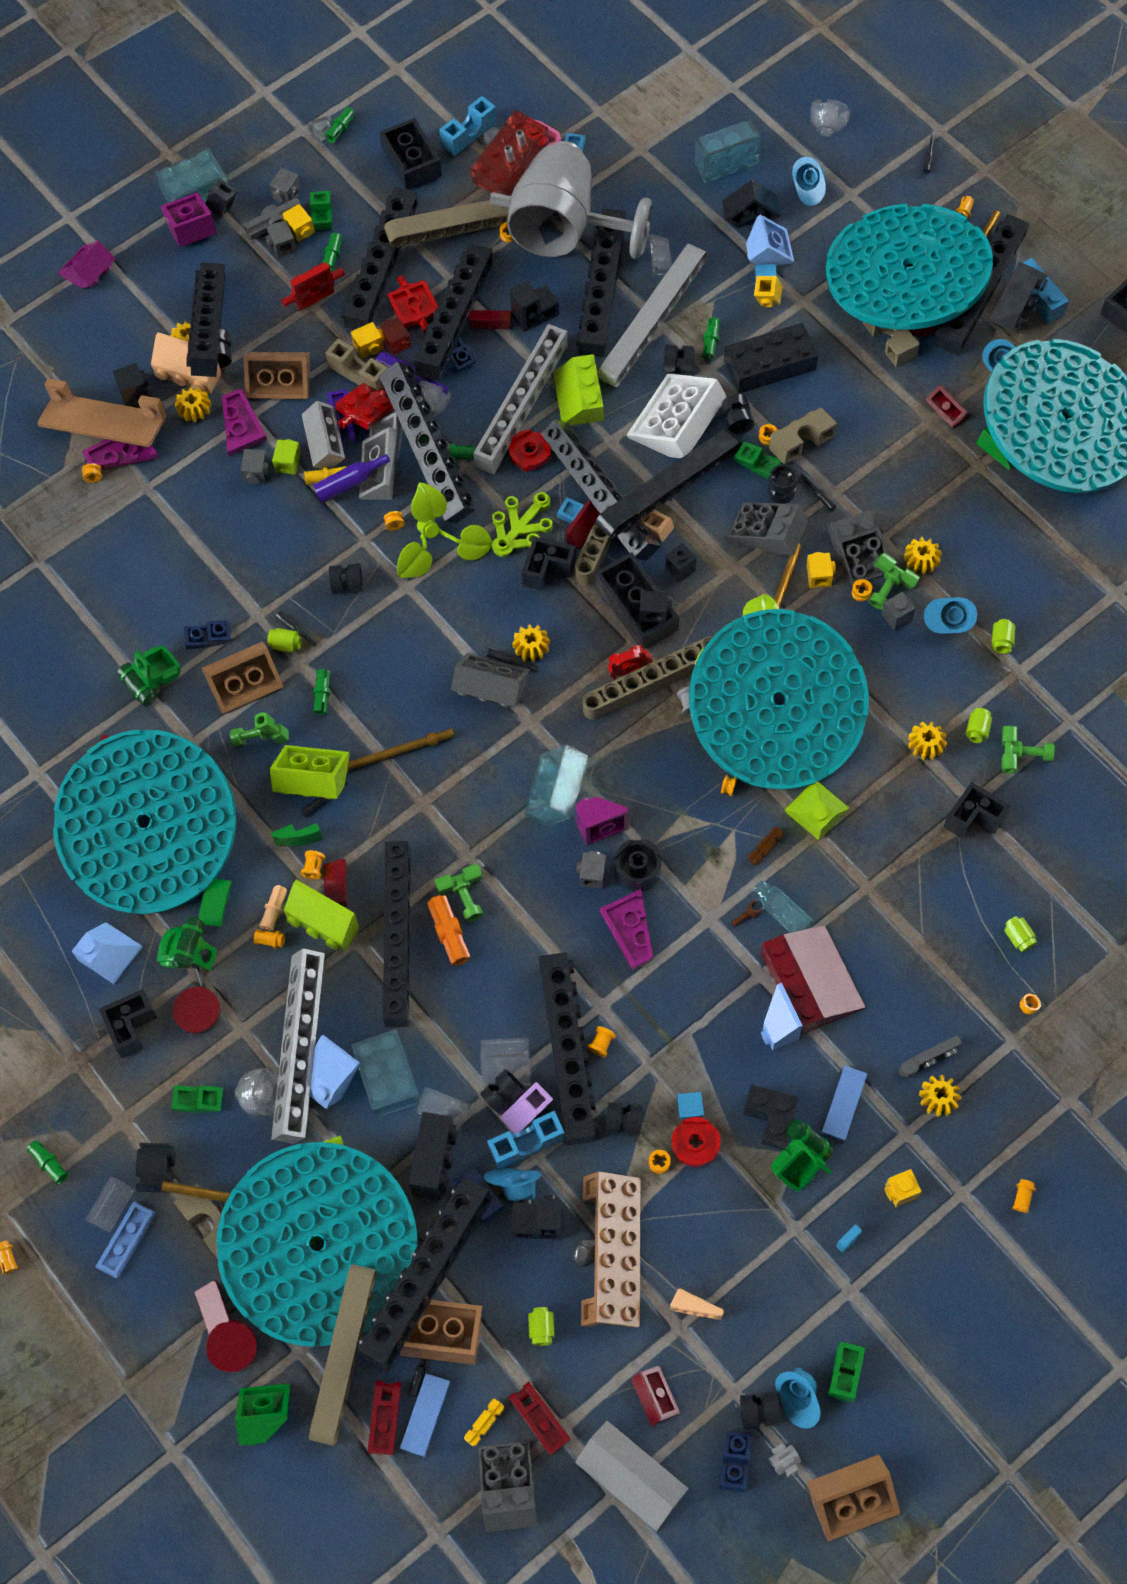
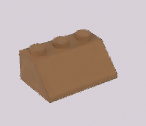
(277, 375)
(242, 677)
(446, 1333)
(853, 1497)

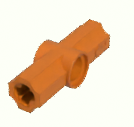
(448, 930)

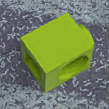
(286, 456)

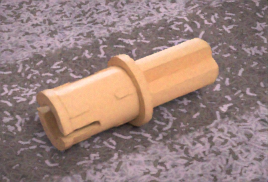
(273, 908)

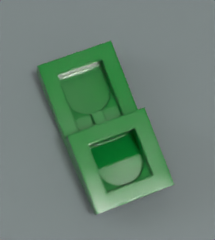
(321, 210)
(755, 460)
(288, 837)
(215, 902)
(197, 1099)

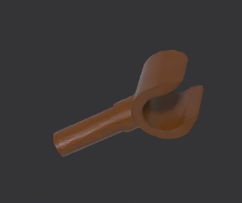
(749, 913)

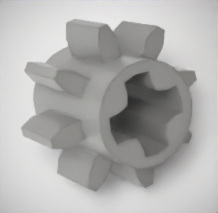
(785, 1460)

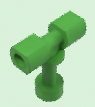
(893, 576)
(264, 728)
(1015, 750)
(460, 885)

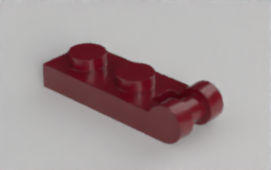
(384, 1418)
(540, 1419)

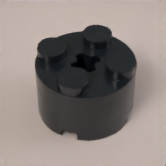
(636, 853)
(154, 1166)

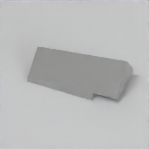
(384, 439)
(631, 1475)

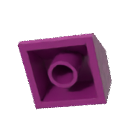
(189, 219)
(87, 265)
(600, 819)

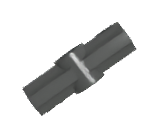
(269, 216)

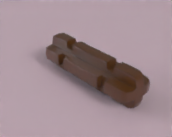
(765, 846)

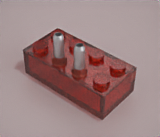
(509, 154)

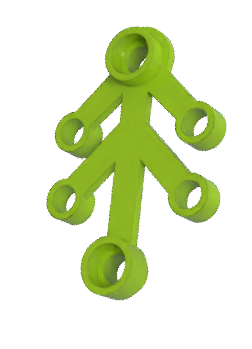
(520, 526)

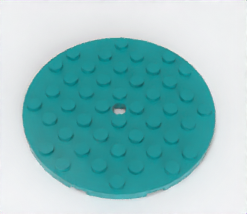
(947, 273)
(1027, 422)
(736, 708)
(187, 830)
(278, 1211)

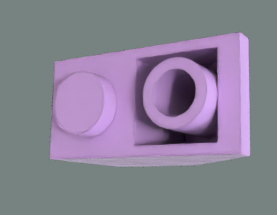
(526, 1108)

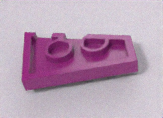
(240, 423)
(115, 453)
(629, 928)

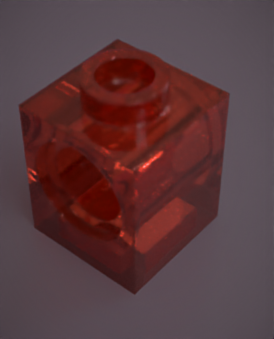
(395, 335)

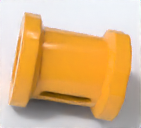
(312, 865)
(601, 1041)

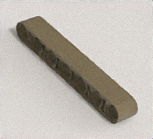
(445, 223)
(640, 679)
(342, 1355)

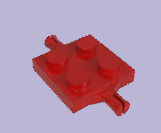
(312, 286)
(413, 303)
(364, 406)

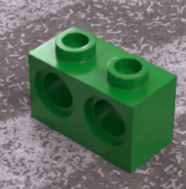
(846, 1372)

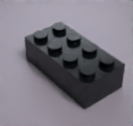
(770, 357)
(622, 587)

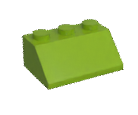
(579, 391)
(309, 772)
(321, 916)

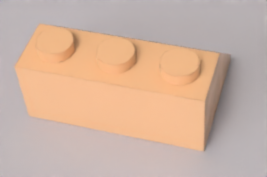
(170, 364)

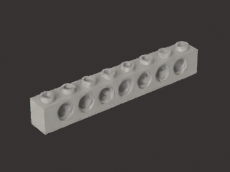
(520, 399)
(298, 1046)

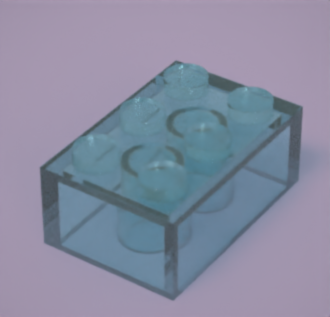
(727, 151)
(190, 176)
(556, 785)
(385, 1073)

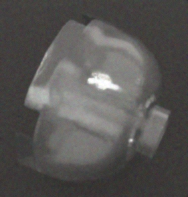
(829, 117)
(435, 397)
(257, 1091)

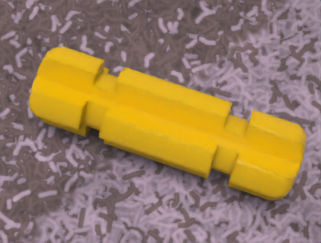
(484, 1422)

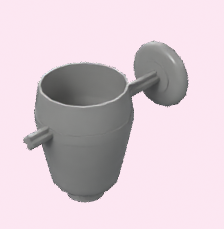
(561, 181)

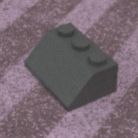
(490, 680)

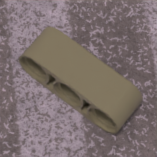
(592, 562)

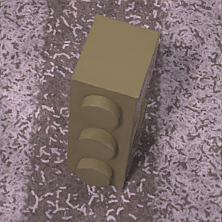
(900, 347)
(343, 360)
(788, 441)
(198, 1208)

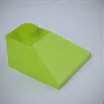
(817, 810)

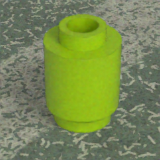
(1003, 636)
(284, 640)
(979, 725)
(1020, 934)
(541, 1326)

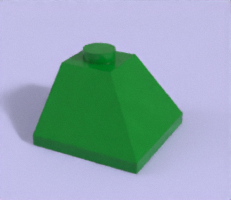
(261, 1412)

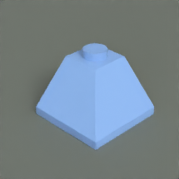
(769, 243)
(107, 951)
(781, 1021)
(330, 1072)

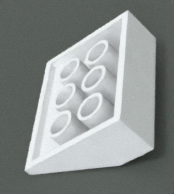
(678, 414)

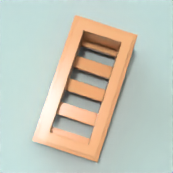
(662, 527)
(690, 1304)

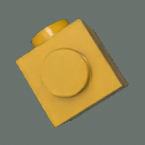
(299, 222)
(768, 291)
(368, 340)
(820, 570)
(902, 1188)

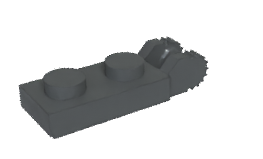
(928, 1058)

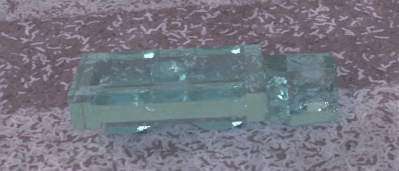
(782, 908)

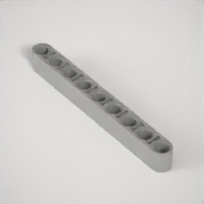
(652, 315)

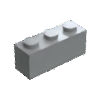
(323, 435)

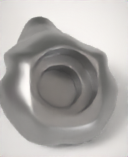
(584, 1252)

